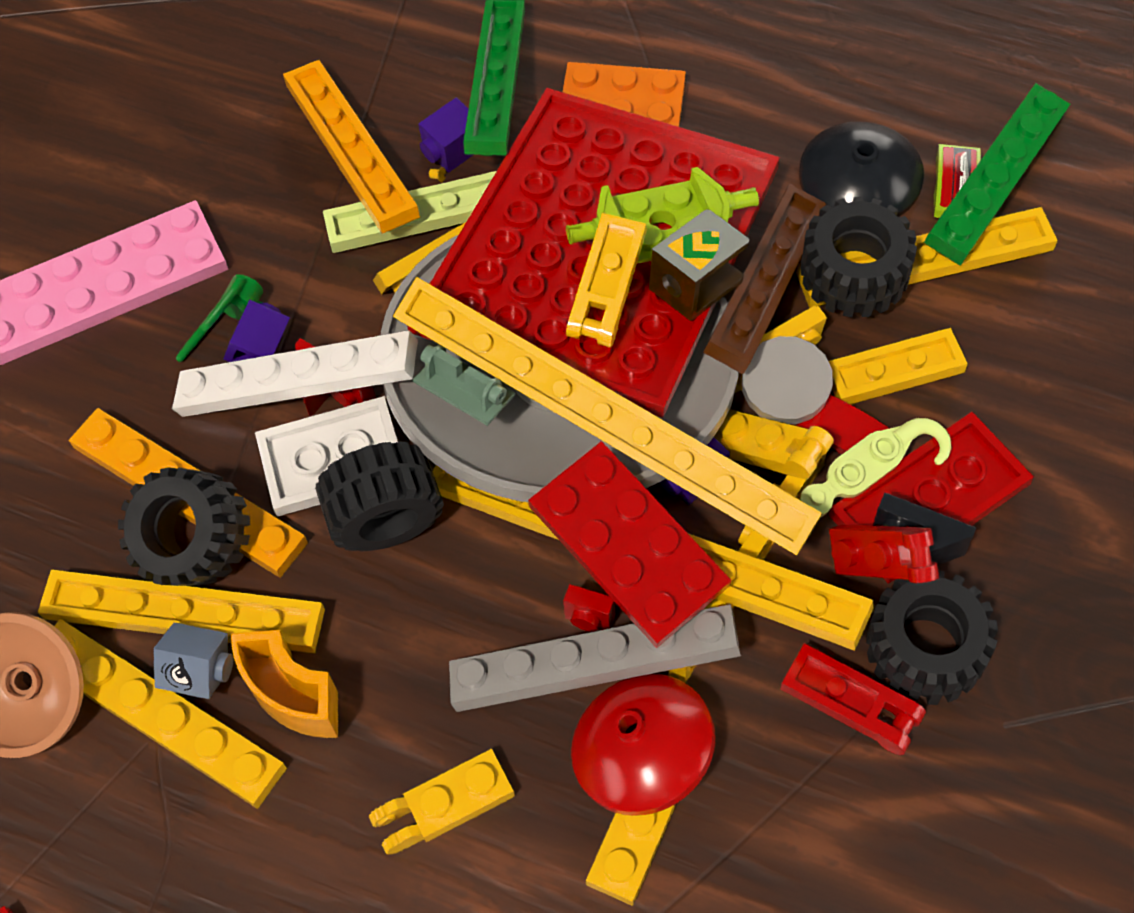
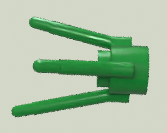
(232, 303)

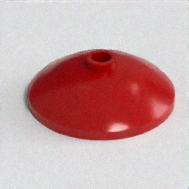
(657, 760)

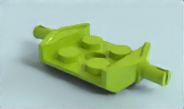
(668, 204)

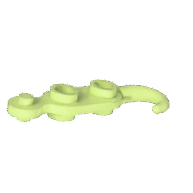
(871, 461)

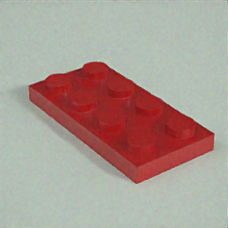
(964, 487)
(629, 544)

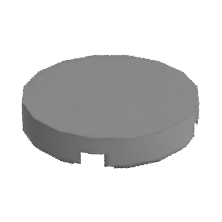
(787, 380)

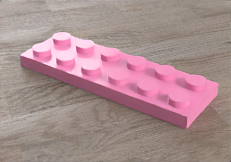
(106, 280)

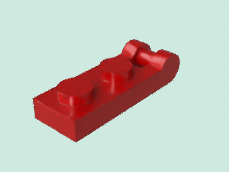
(884, 552)
(852, 698)

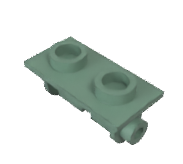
(462, 385)

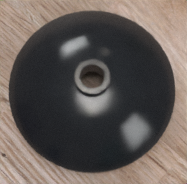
(836, 166)

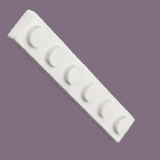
(296, 374)

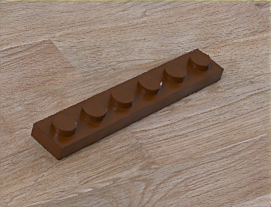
(764, 281)

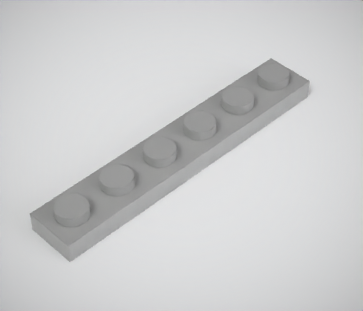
(589, 660)

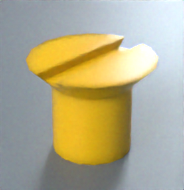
(438, 174)

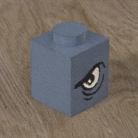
(192, 660)

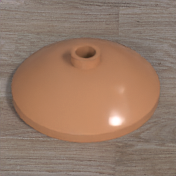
(45, 712)

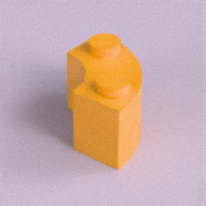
(286, 690)

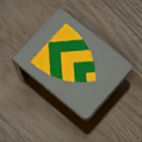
(693, 266)

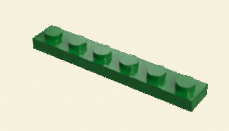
(495, 78)
(996, 174)

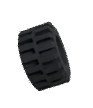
(865, 229)
(379, 496)
(152, 520)
(924, 673)

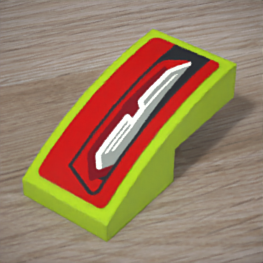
(953, 168)

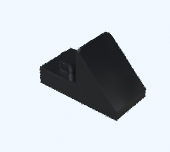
(949, 535)

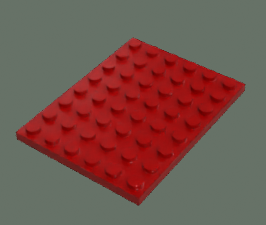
(525, 274)

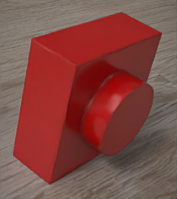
(588, 609)

